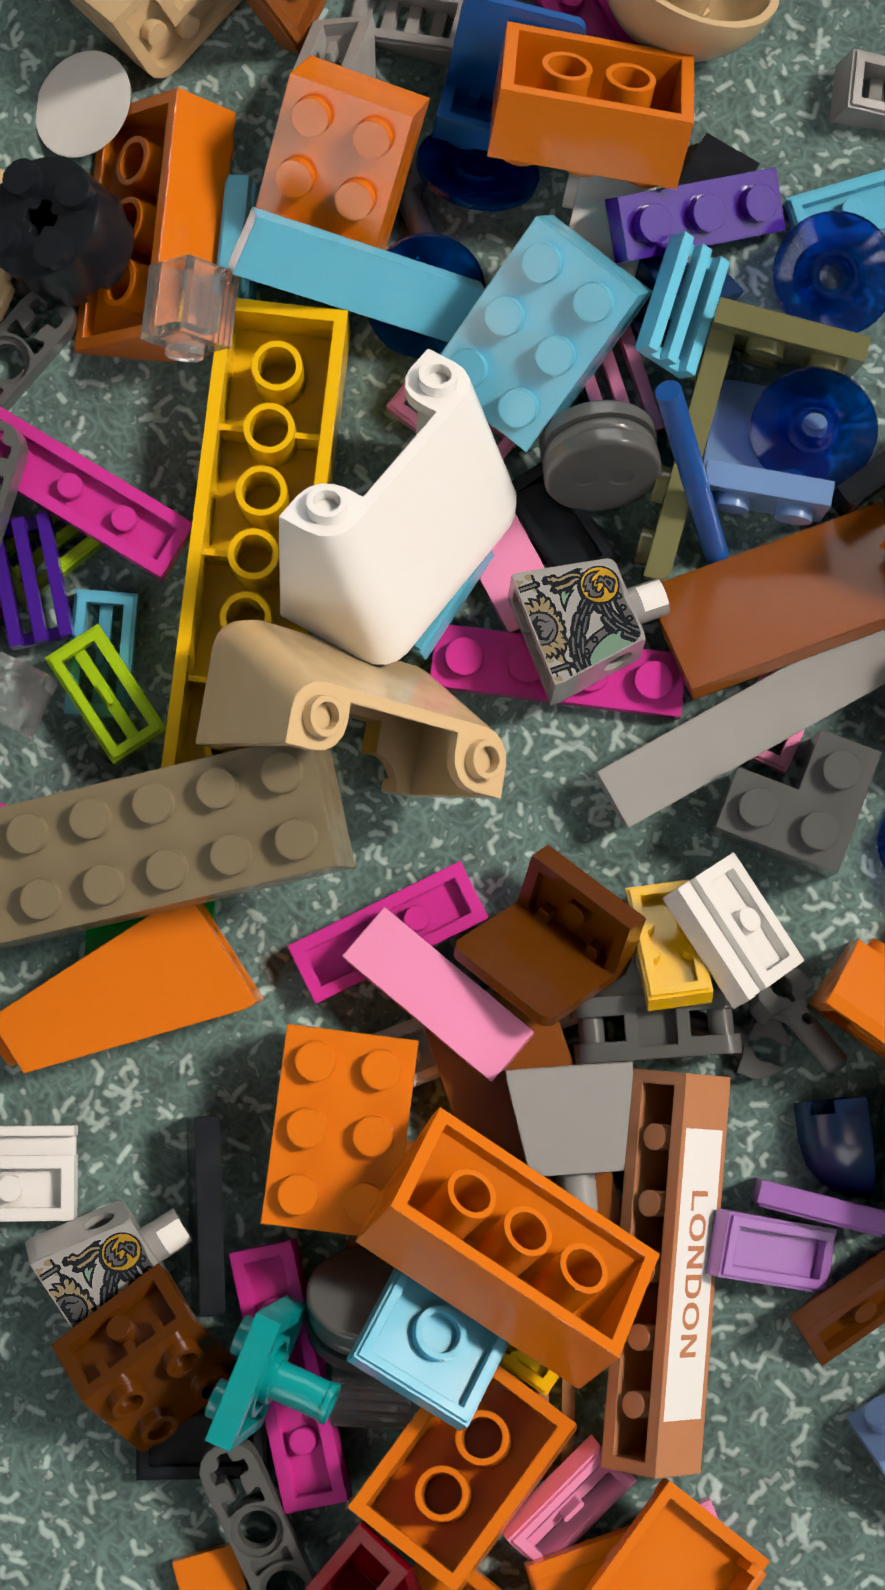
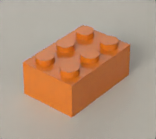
(592, 106)
(342, 151)
(337, 1126)
(455, 1491)

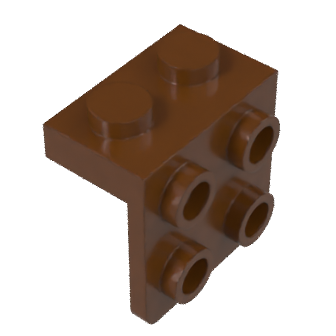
(554, 943)

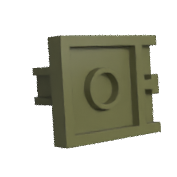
(763, 340)

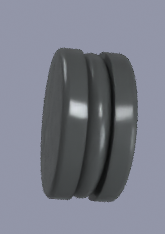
(599, 455)
(341, 1300)

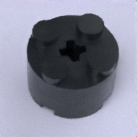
(61, 230)

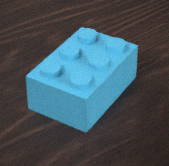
(543, 328)

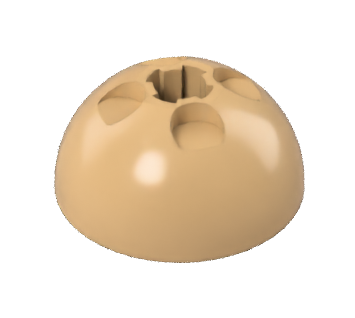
(693, 26)

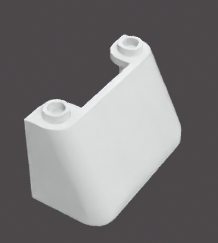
(389, 562)

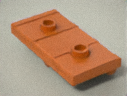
(679, 1548)

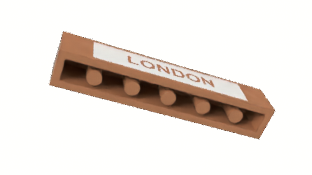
(671, 1206)

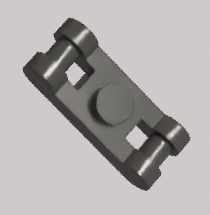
(652, 1033)

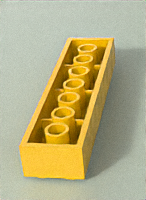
(263, 443)

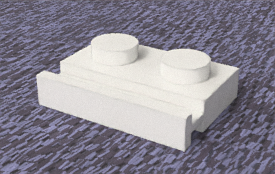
(733, 930)
(38, 1173)

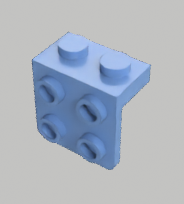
(738, 477)

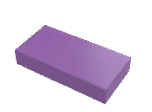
(818, 1207)
(771, 1251)

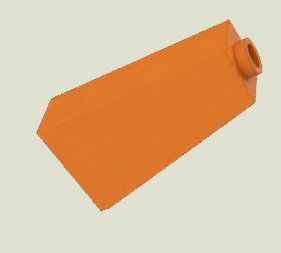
(138, 985)

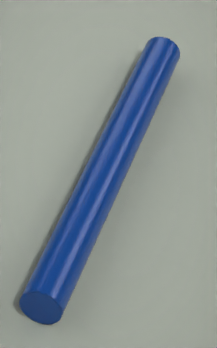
(691, 470)

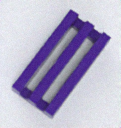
(19, 529)

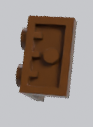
(144, 1360)

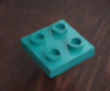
(266, 1375)

